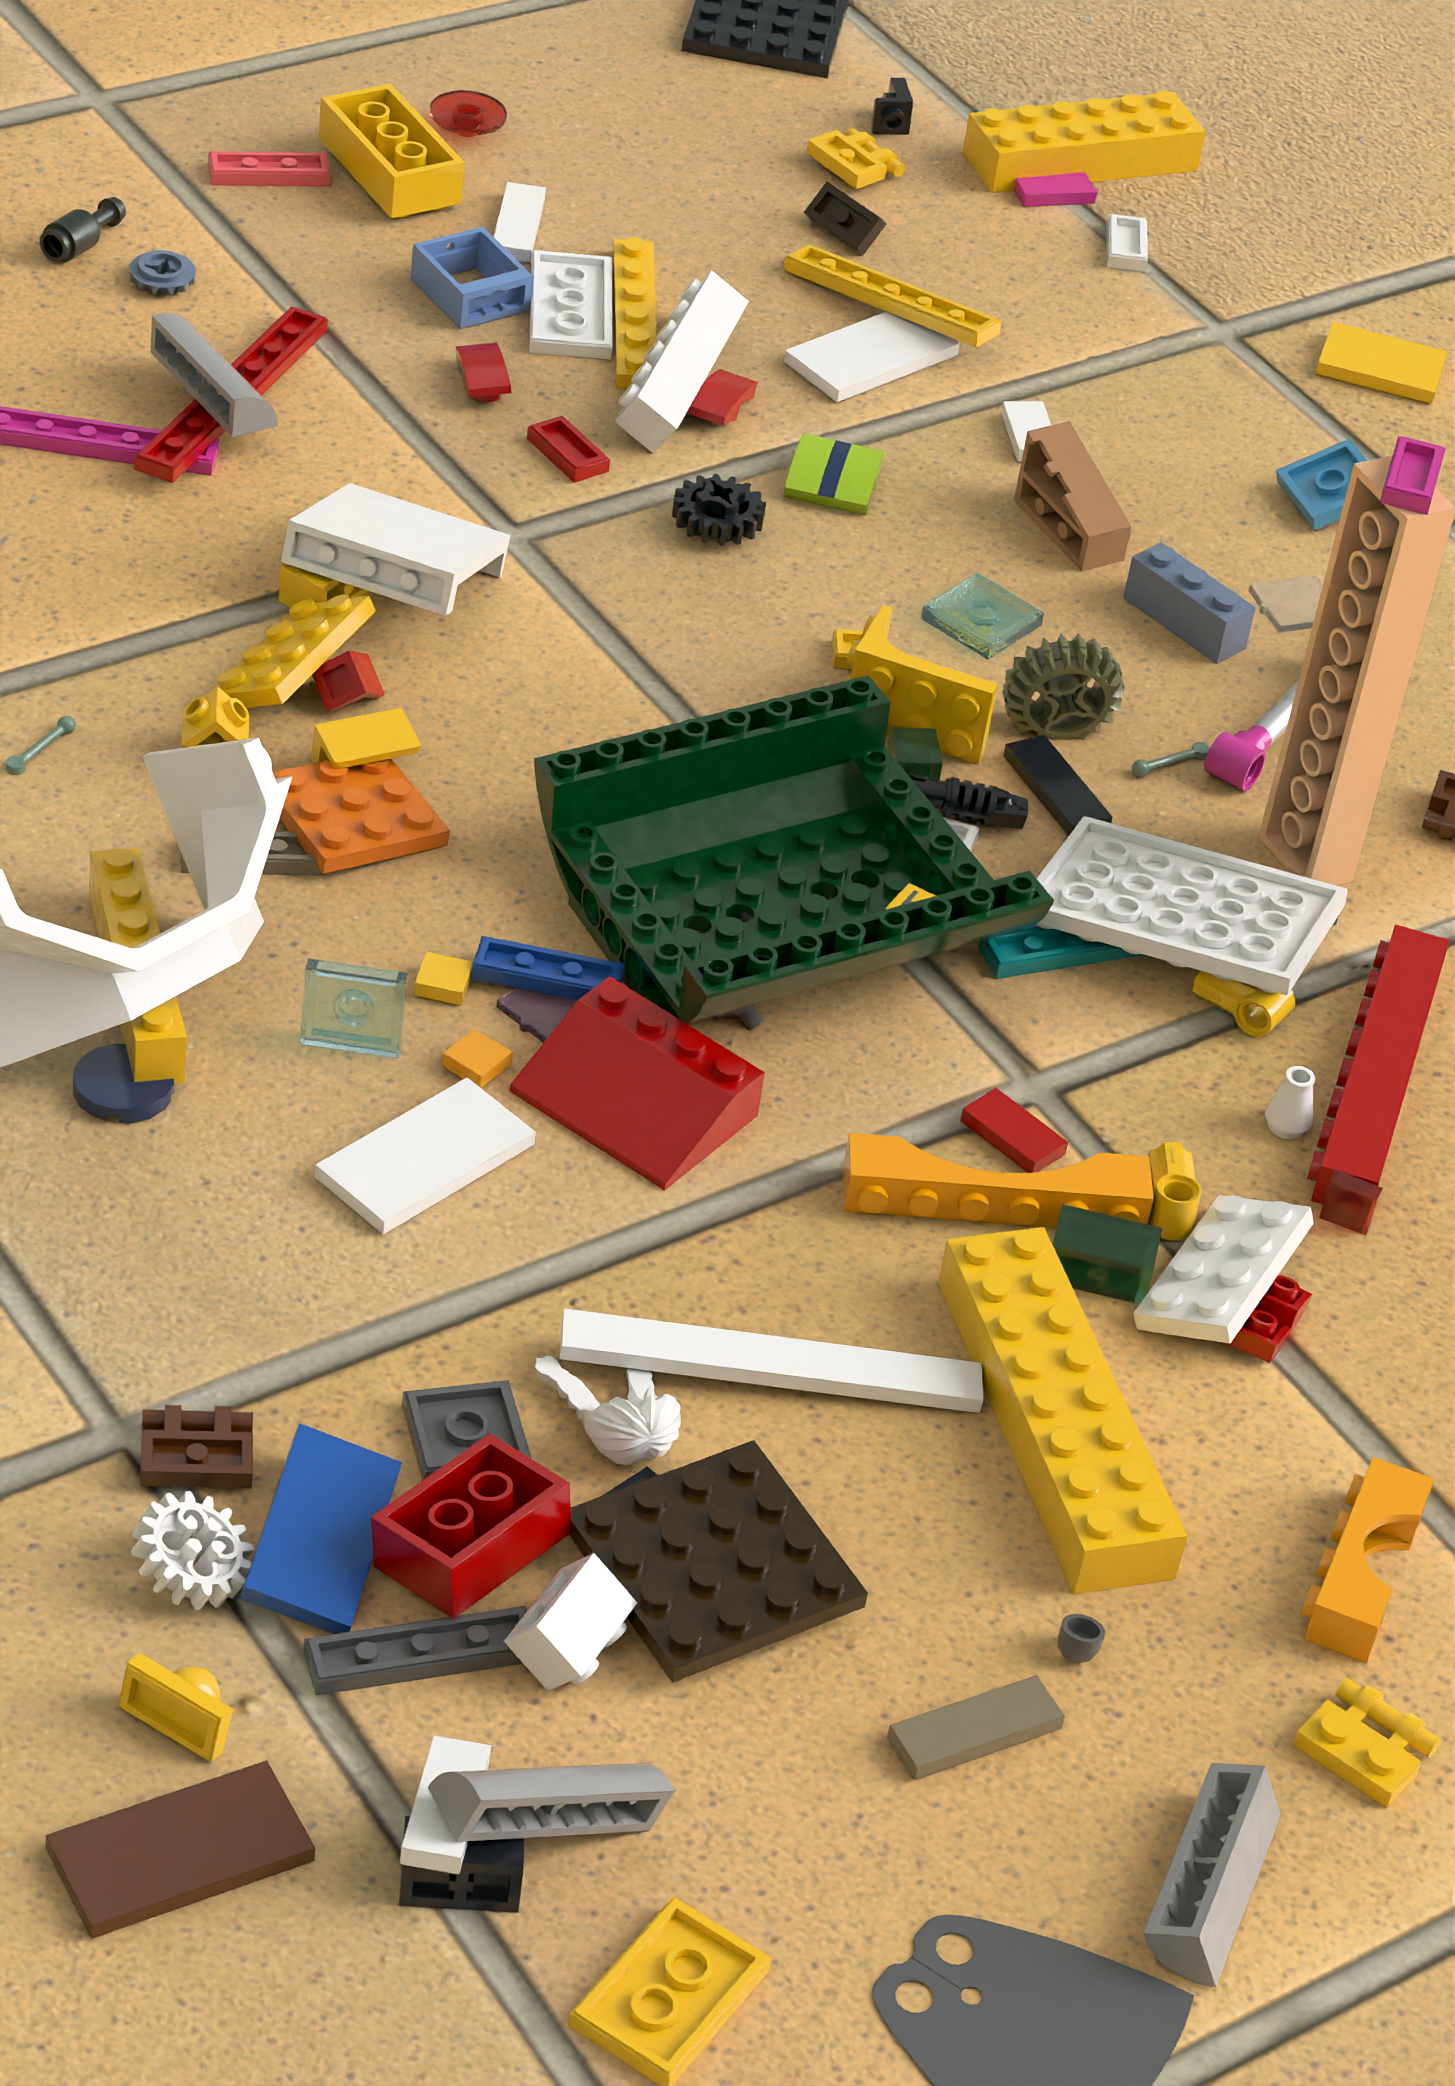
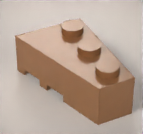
(1070, 498)

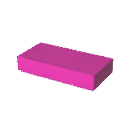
(1055, 190)
(1412, 475)

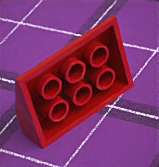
(640, 1083)

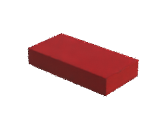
(568, 449)
(1014, 1131)

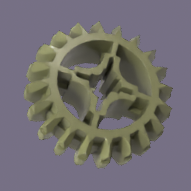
(1061, 677)

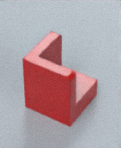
(347, 680)

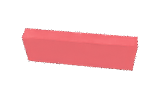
(269, 168)

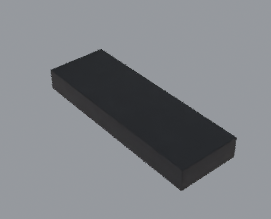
(1054, 782)

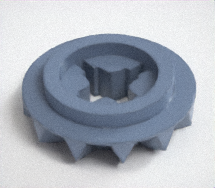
(149, 269)

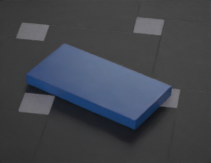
(320, 1531)

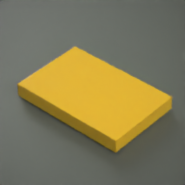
(1381, 362)
(669, 1992)

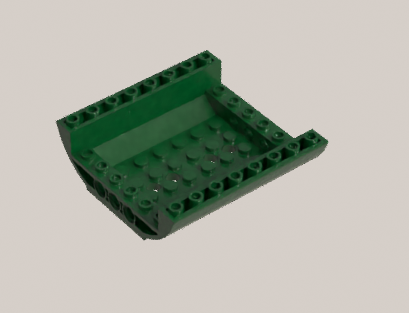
(764, 821)

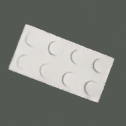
(1223, 1268)

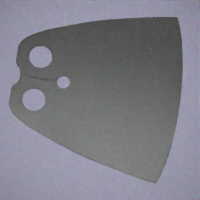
(1043, 2013)

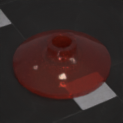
(468, 113)

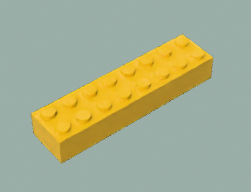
(1061, 1411)

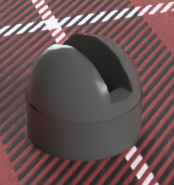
(1080, 1638)

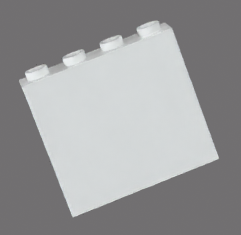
(392, 547)

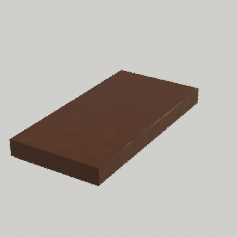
(179, 1848)

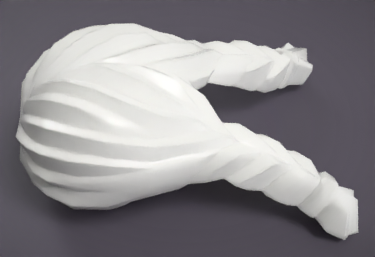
(622, 1427)

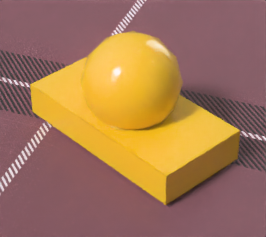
(177, 1704)

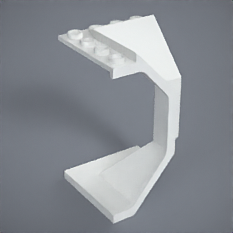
(72, 984)

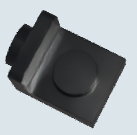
(893, 110)

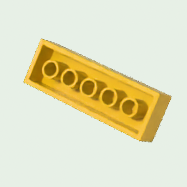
(1095, 136)

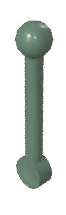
(1198, 751)
(16, 764)

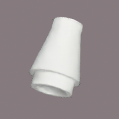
(1292, 1105)

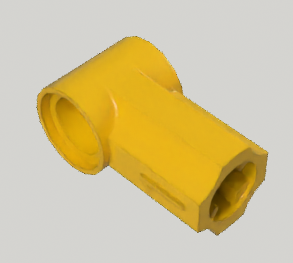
(1253, 1009)
(1174, 1191)

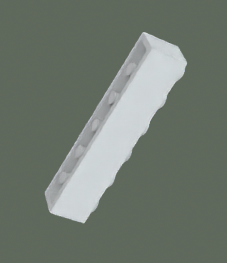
(680, 360)

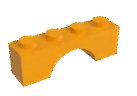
(1353, 1600)

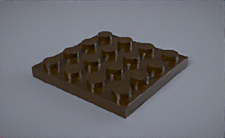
(717, 1560)

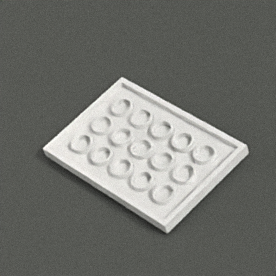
(1188, 905)

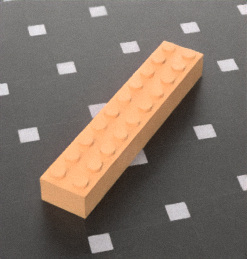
(1353, 677)

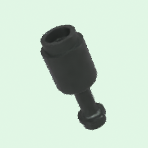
(79, 230)

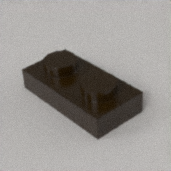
(844, 218)

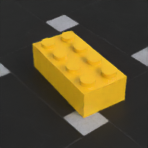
(391, 150)

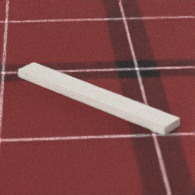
(771, 1360)

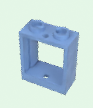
(499, 295)

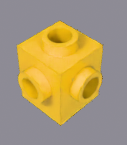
(214, 720)

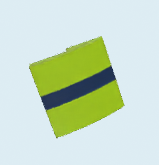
(833, 473)

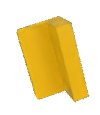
(364, 739)

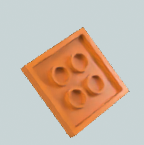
(358, 814)

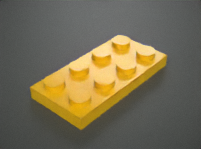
(294, 649)

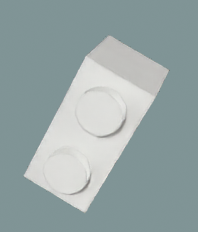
(572, 1623)

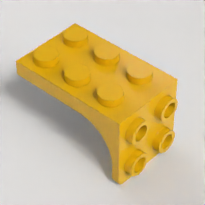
(925, 692)

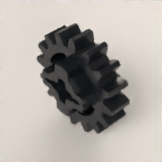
(718, 509)

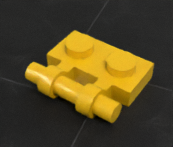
(854, 157)
(1360, 1753)

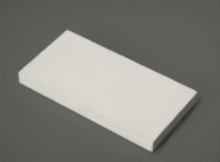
(571, 305)
(868, 355)
(424, 1155)

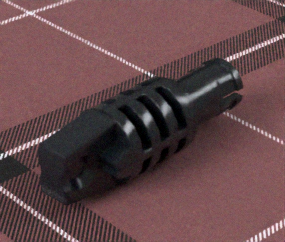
(974, 802)

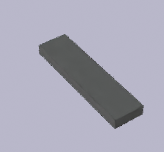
(411, 1651)

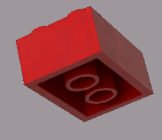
(471, 1525)

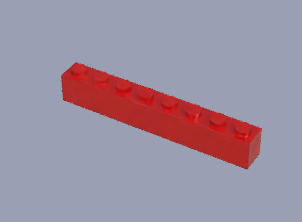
(1382, 1059)

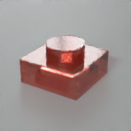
(1350, 1202)

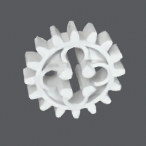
(170, 1557)

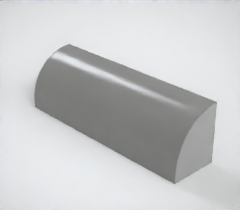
(209, 376)
(551, 1800)
(1213, 1872)

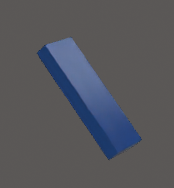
(540, 968)

